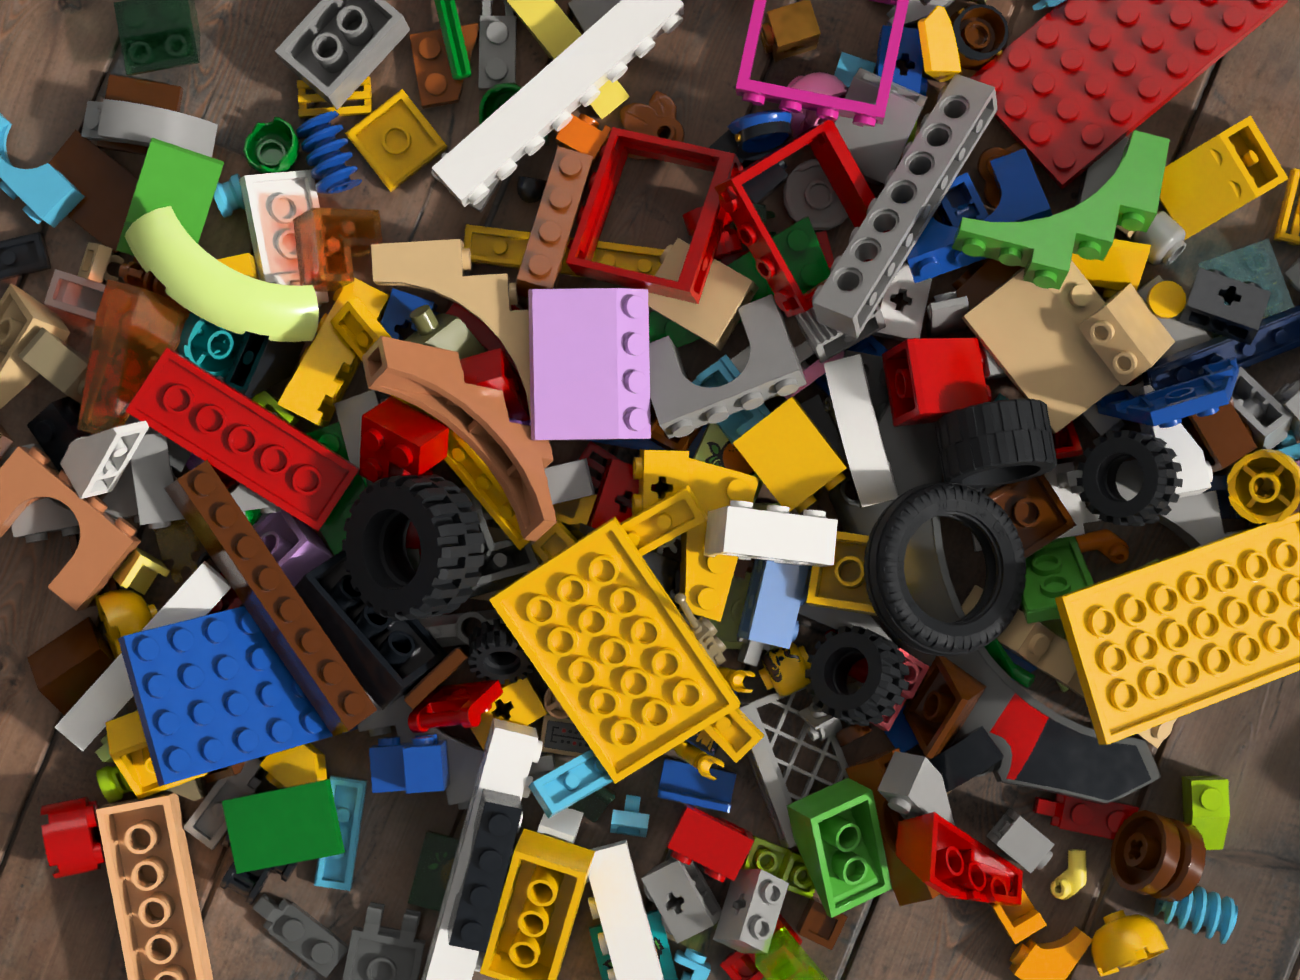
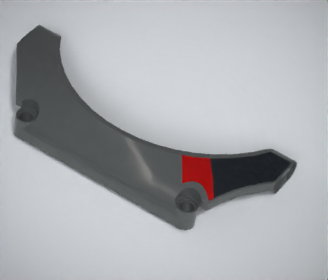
(1036, 742)

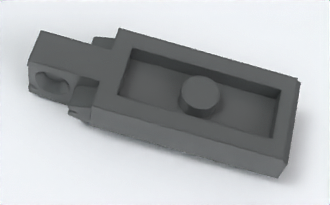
(302, 934)

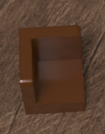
(818, 926)

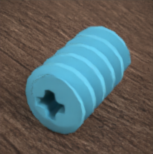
(1202, 910)

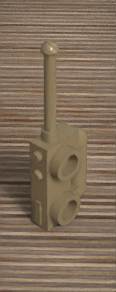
(703, 631)

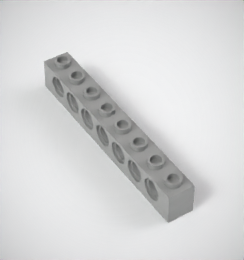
(936, 153)

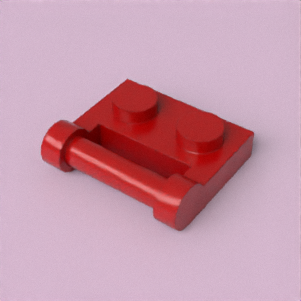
(455, 706)

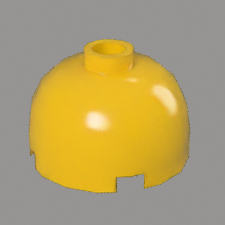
(1264, 486)
(123, 614)
(1125, 942)

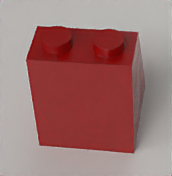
(934, 378)

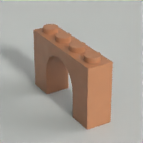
(102, 541)

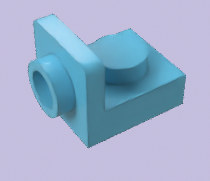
(694, 961)

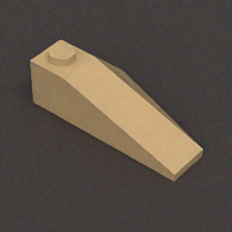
(19, 322)

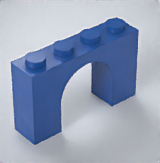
(1020, 201)

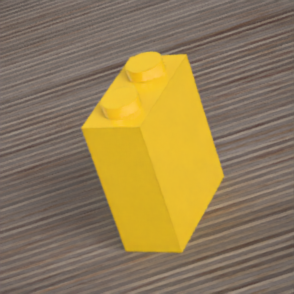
(791, 456)

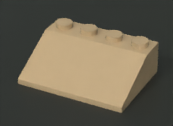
(1039, 342)

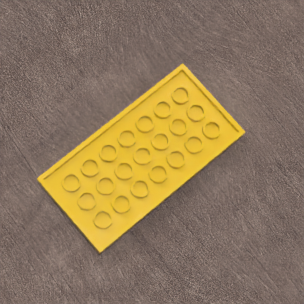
(1187, 629)

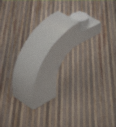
(139, 123)

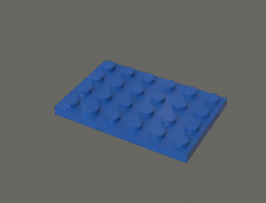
(215, 695)

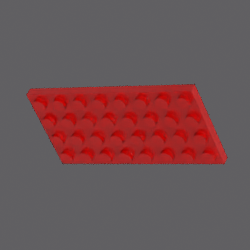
(1105, 68)

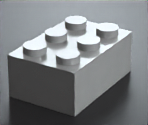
(342, 45)

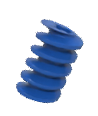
(326, 154)

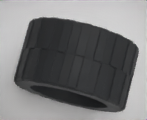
(996, 443)

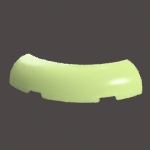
(216, 290)

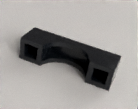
(486, 870)

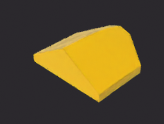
(939, 45)

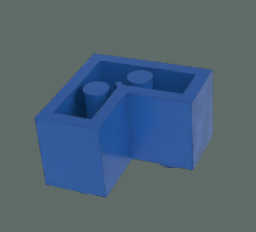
(409, 766)

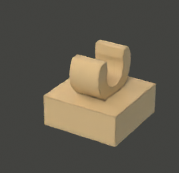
(96, 261)

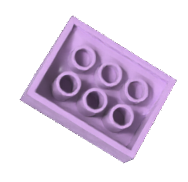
(589, 364)

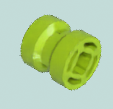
(112, 783)

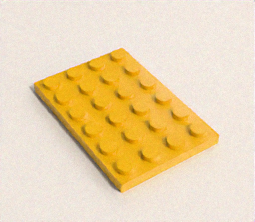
(615, 650)

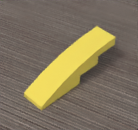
(555, 34)

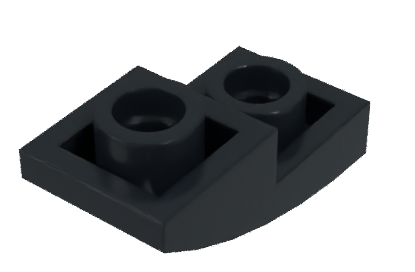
(966, 758)

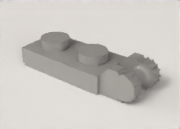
(497, 46)

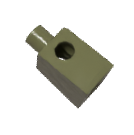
(443, 332)

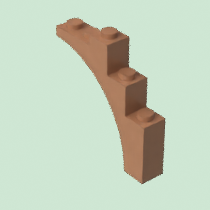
(477, 414)

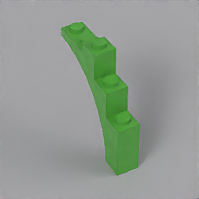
(1087, 229)

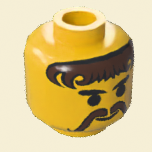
(785, 669)

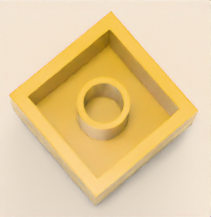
(843, 583)

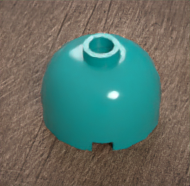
(209, 345)

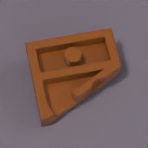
(433, 67)

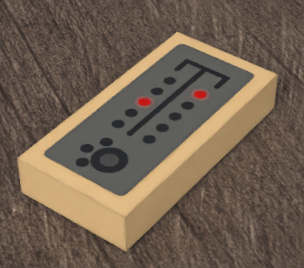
(562, 737)

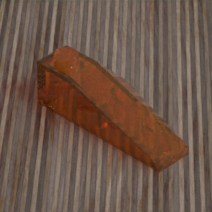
(126, 343)

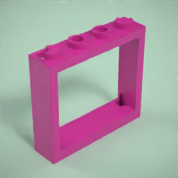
(826, 106)

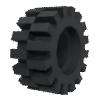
(486, 659)

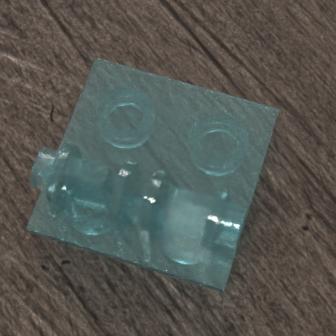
(1257, 265)

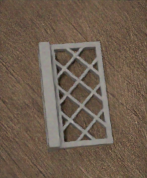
(766, 765)

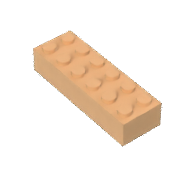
(154, 889)

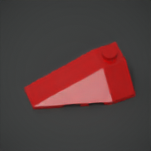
(956, 862)

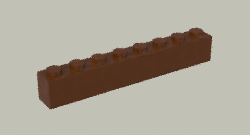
(270, 598)

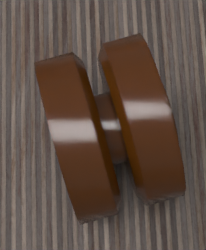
(1158, 856)

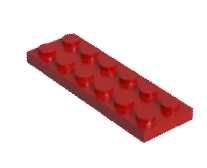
(242, 438)

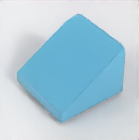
(848, 67)

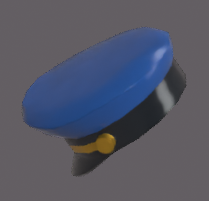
(761, 133)

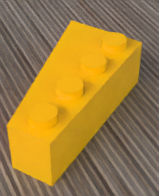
(329, 361)
(706, 578)

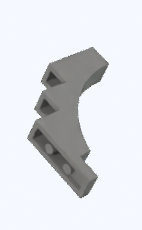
(1192, 518)

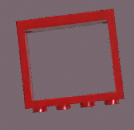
(843, 176)
(602, 191)

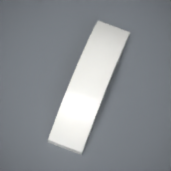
(860, 430)

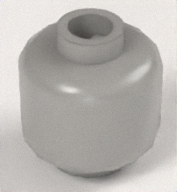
(1164, 237)

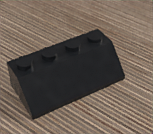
(380, 652)

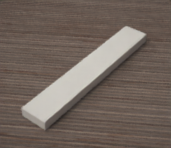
(113, 687)

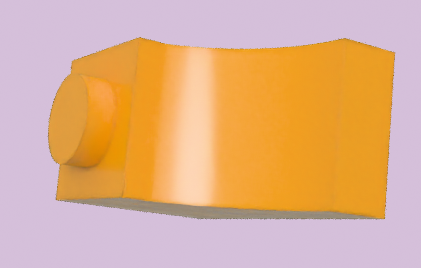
(1051, 959)

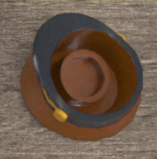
(979, 35)

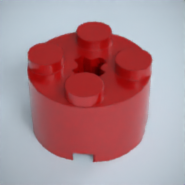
(72, 837)

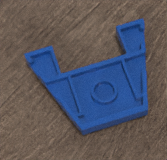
(1170, 404)

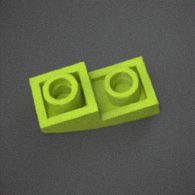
(781, 863)

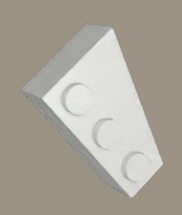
(771, 534)

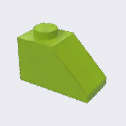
(1207, 807)

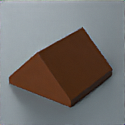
(71, 664)
(941, 705)

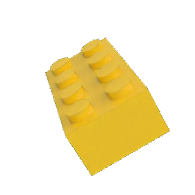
(537, 908)

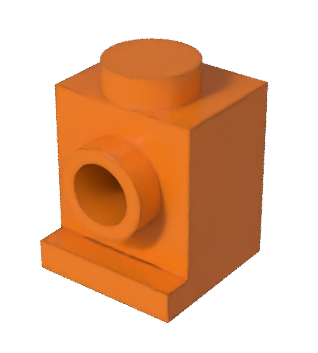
(583, 136)

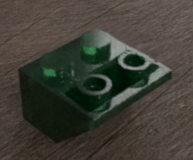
(157, 34)

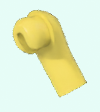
(1073, 878)

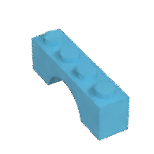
(43, 189)

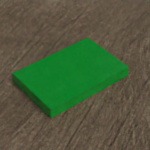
(283, 826)

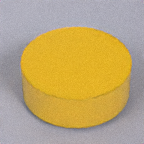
(1166, 299)

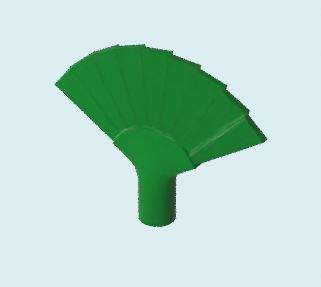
(1011, 669)

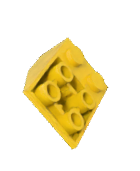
(1219, 177)

